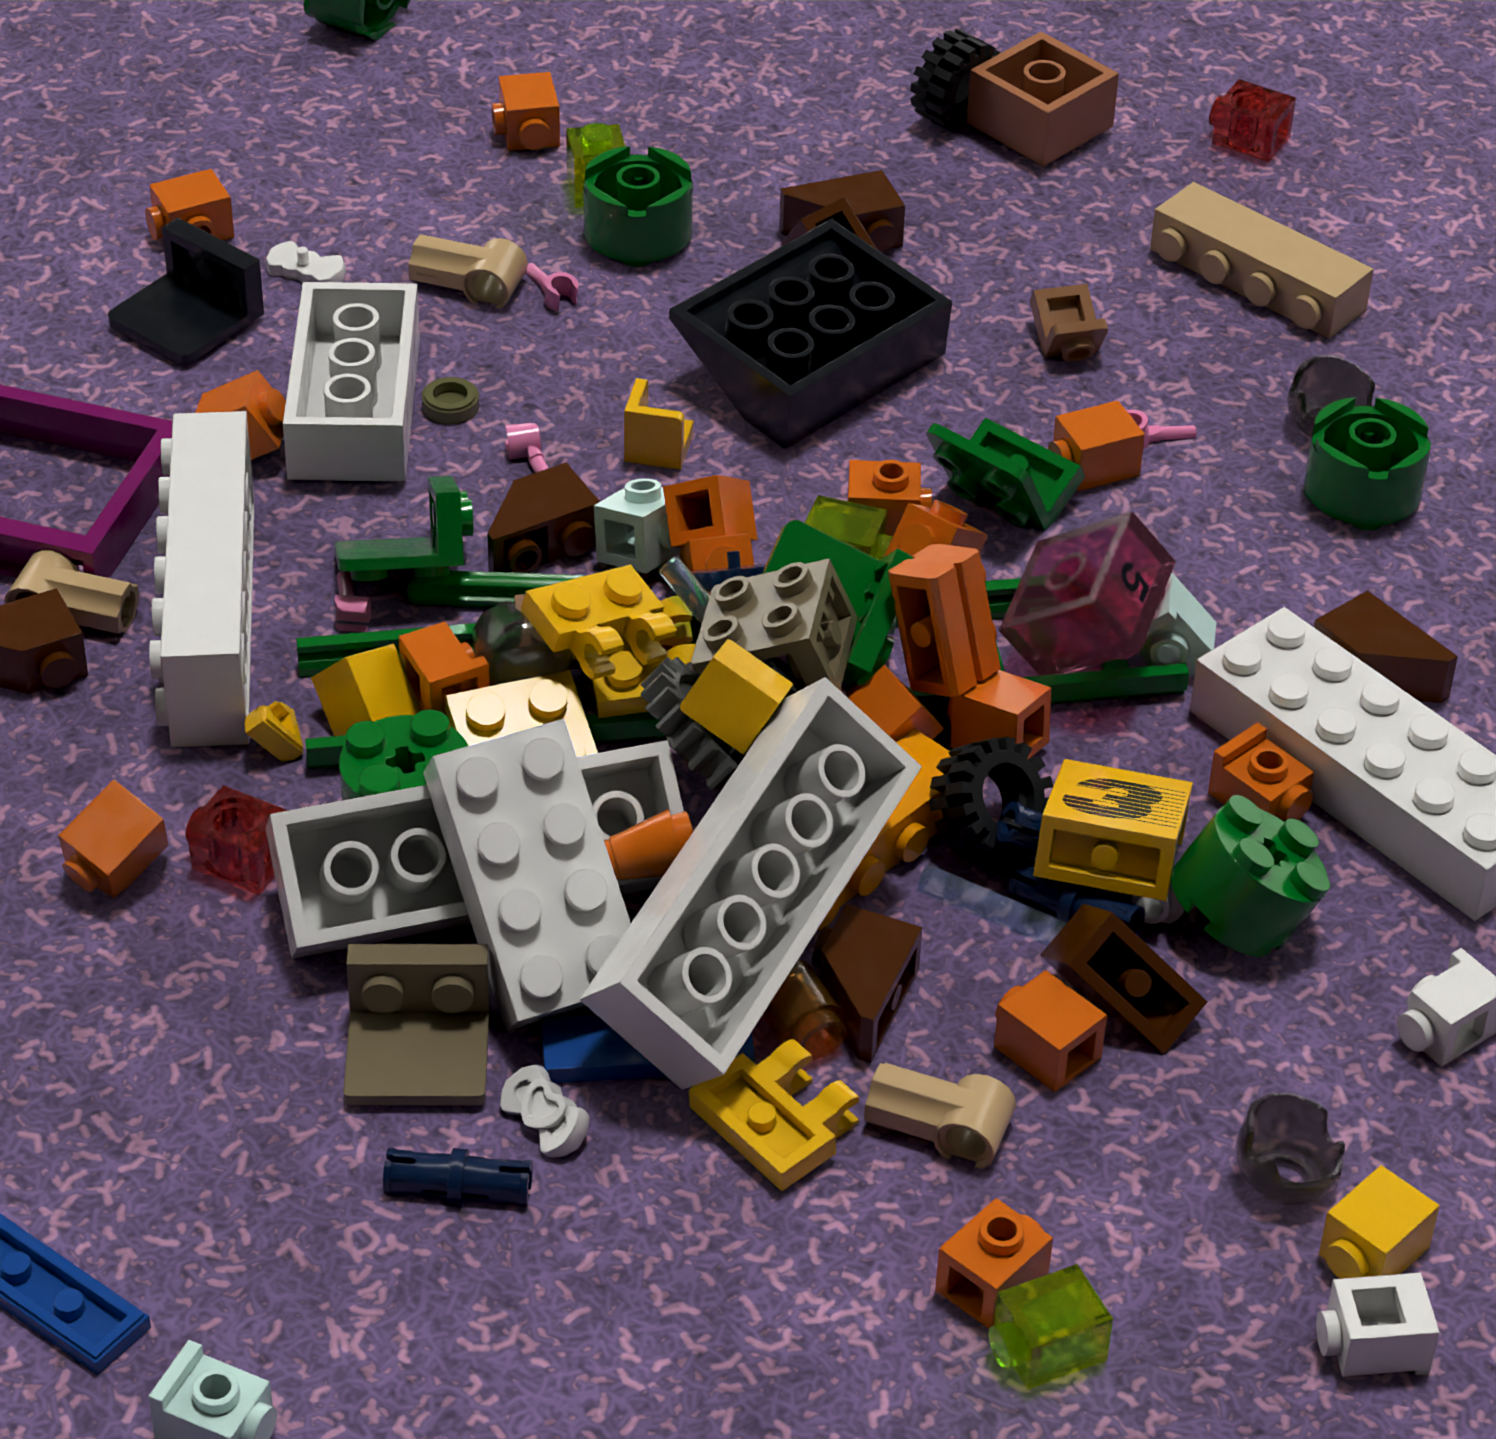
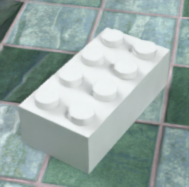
(352, 382)
(529, 867)

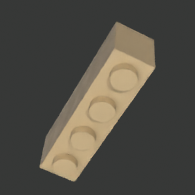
(1261, 259)

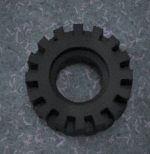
(945, 78)
(963, 793)

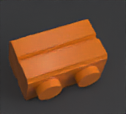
(944, 619)

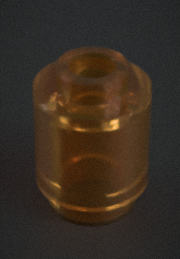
(806, 1013)

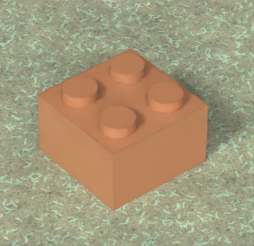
(1042, 98)

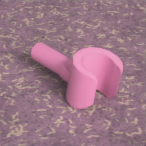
(554, 286)
(1156, 434)
(524, 442)
(349, 606)

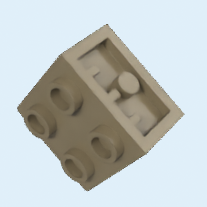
(783, 613)
(417, 1024)

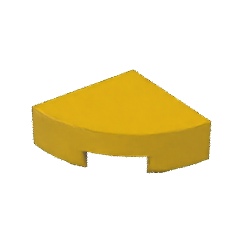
(275, 730)

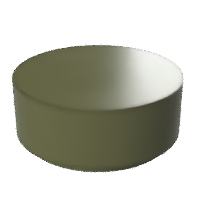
(450, 400)

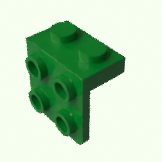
(1008, 471)
(428, 556)
(864, 582)

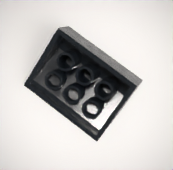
(813, 331)

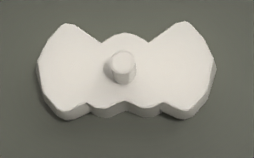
(304, 265)
(545, 1109)

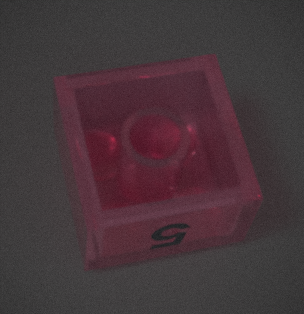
(1088, 596)

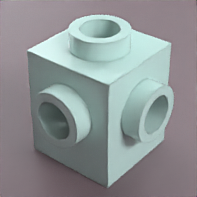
(634, 527)

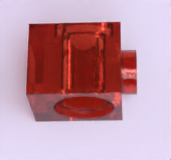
(1252, 120)
(231, 839)

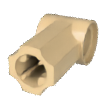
(481, 272)
(91, 598)
(958, 1118)

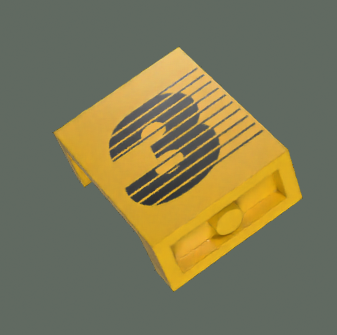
(1112, 829)

